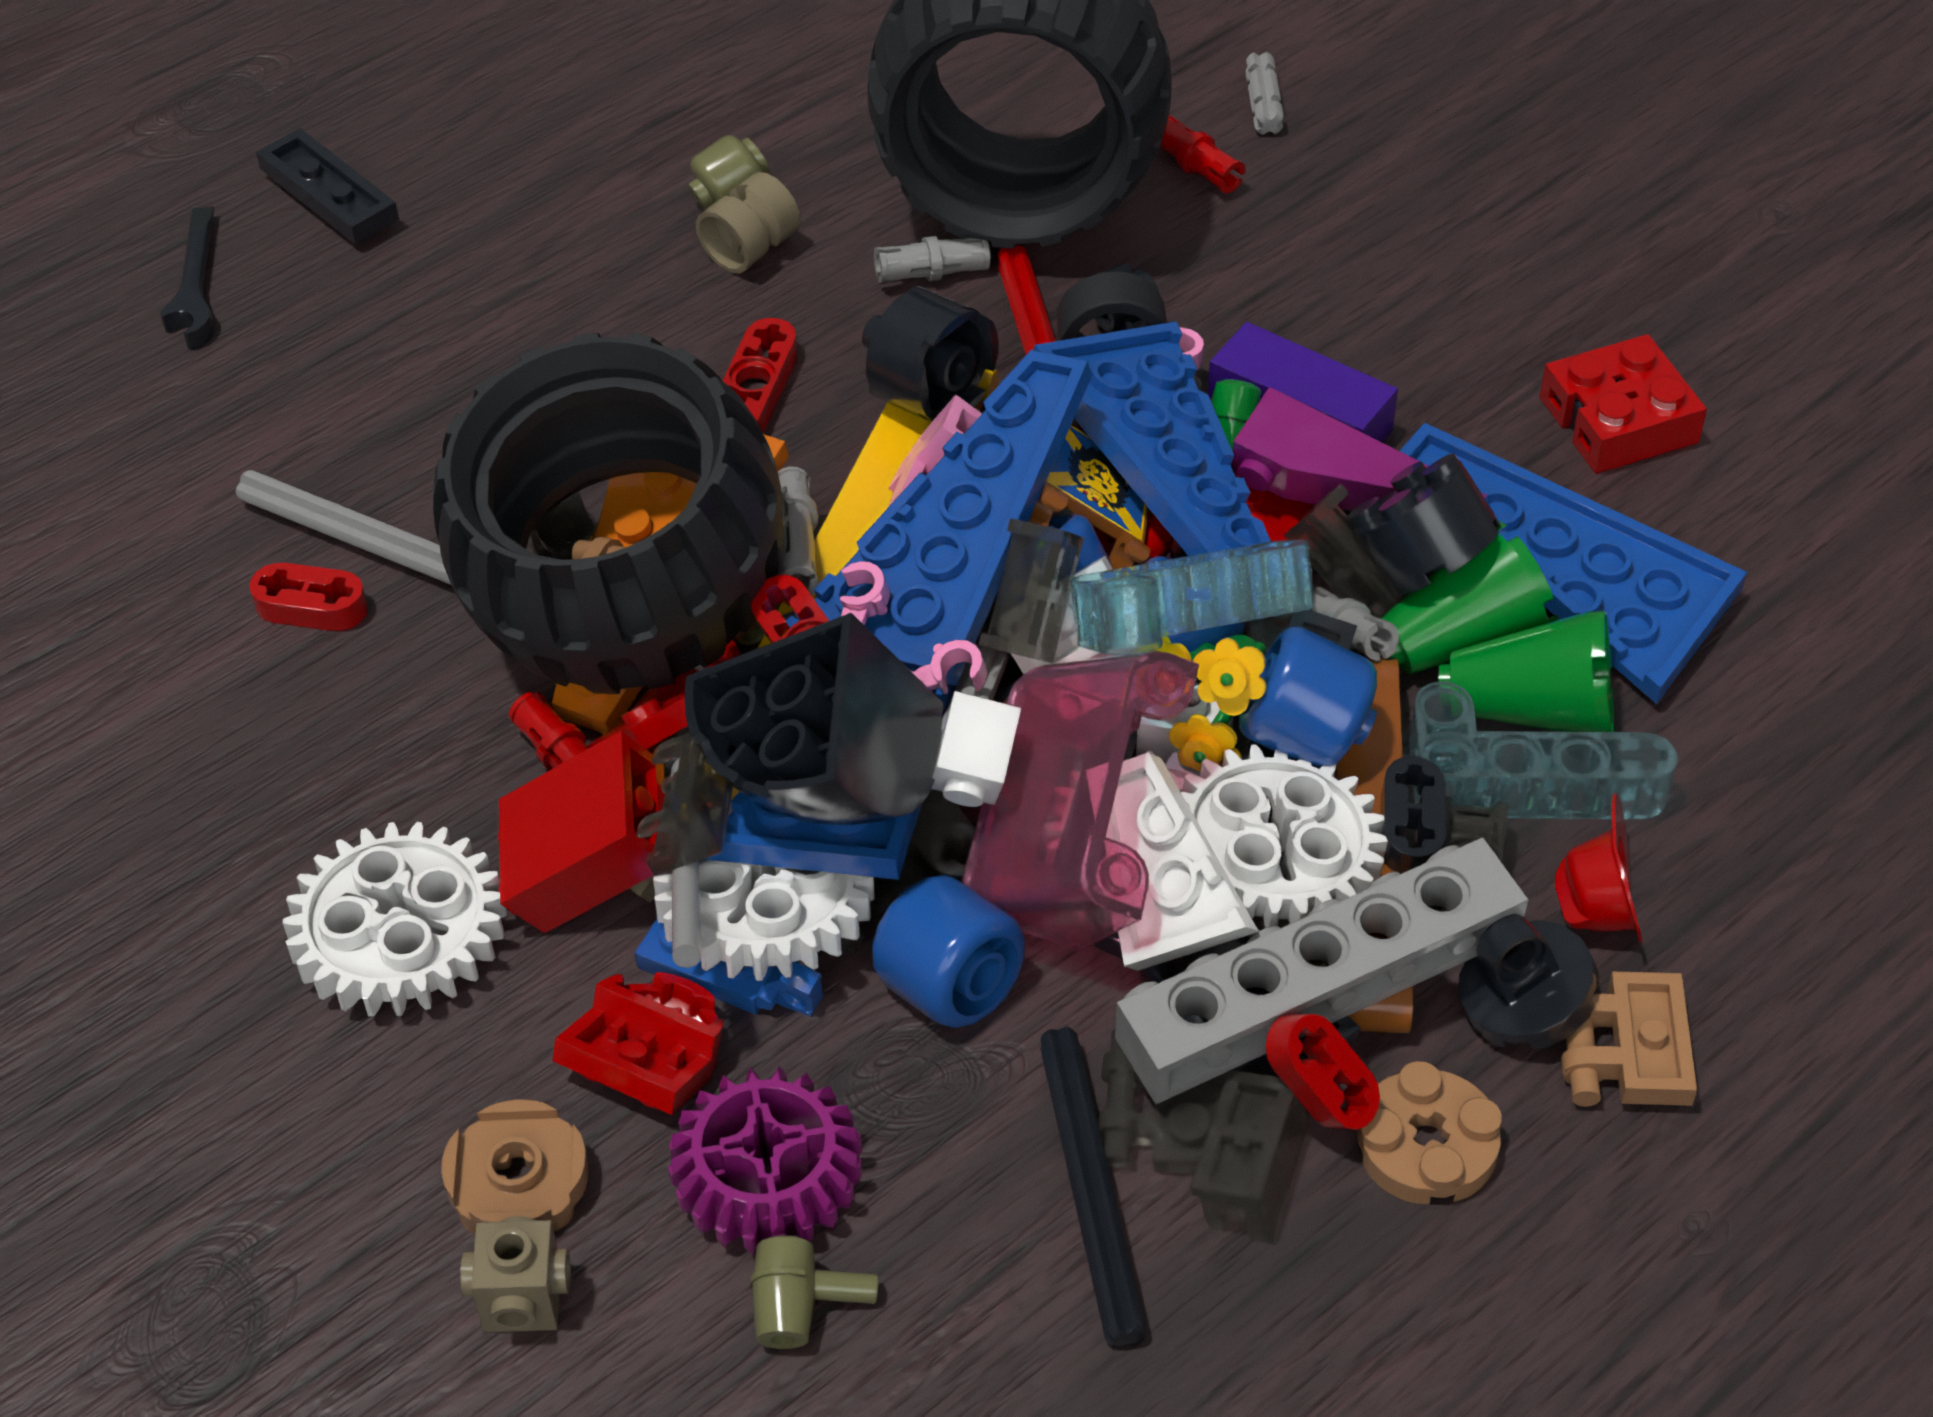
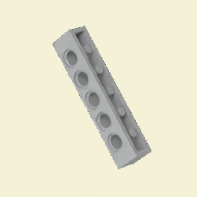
(1362, 969)

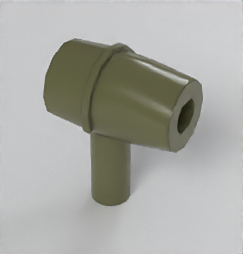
(788, 1286)

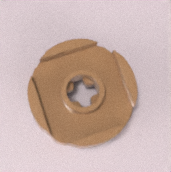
(1439, 1100)
(507, 1132)

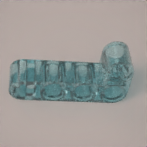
(1139, 604)
(1539, 771)

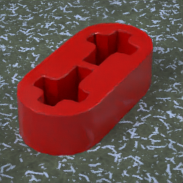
(308, 596)
(1316, 1078)

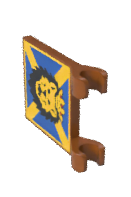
(1093, 487)

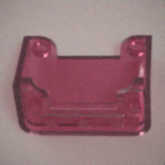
(1045, 838)

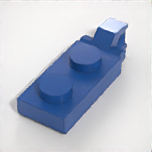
(799, 992)

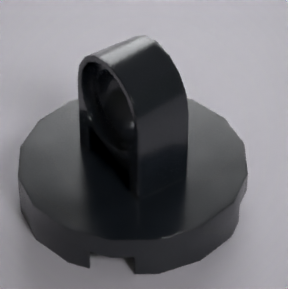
(1528, 983)

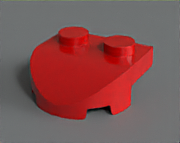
(646, 1039)

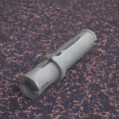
(799, 522)

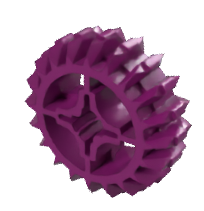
(721, 1166)

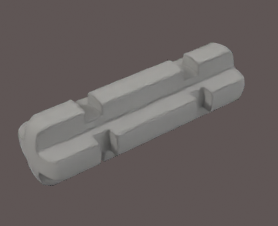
(1264, 93)

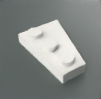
(1188, 893)

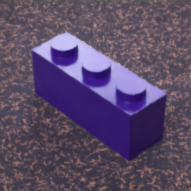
(1307, 377)

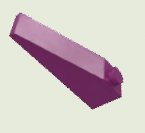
(1308, 454)

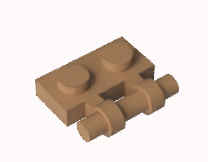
(1650, 1043)

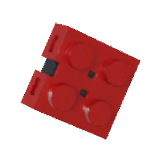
(1622, 403)

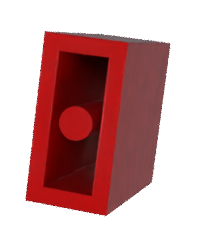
(574, 832)

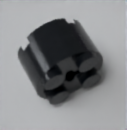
(928, 352)
(1425, 523)

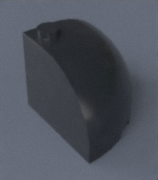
(819, 726)

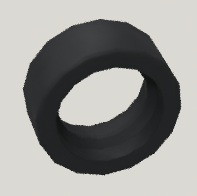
(1108, 294)

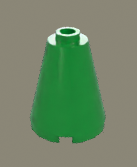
(1478, 602)
(1541, 675)

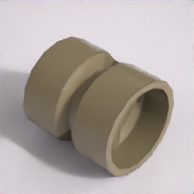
(747, 222)

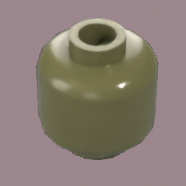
(723, 168)

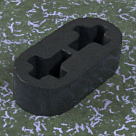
(1399, 814)

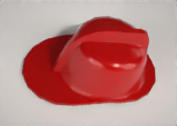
(1596, 881)

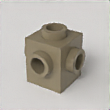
(516, 1275)

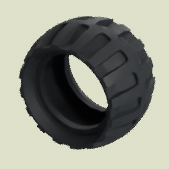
(1007, 185)
(578, 420)

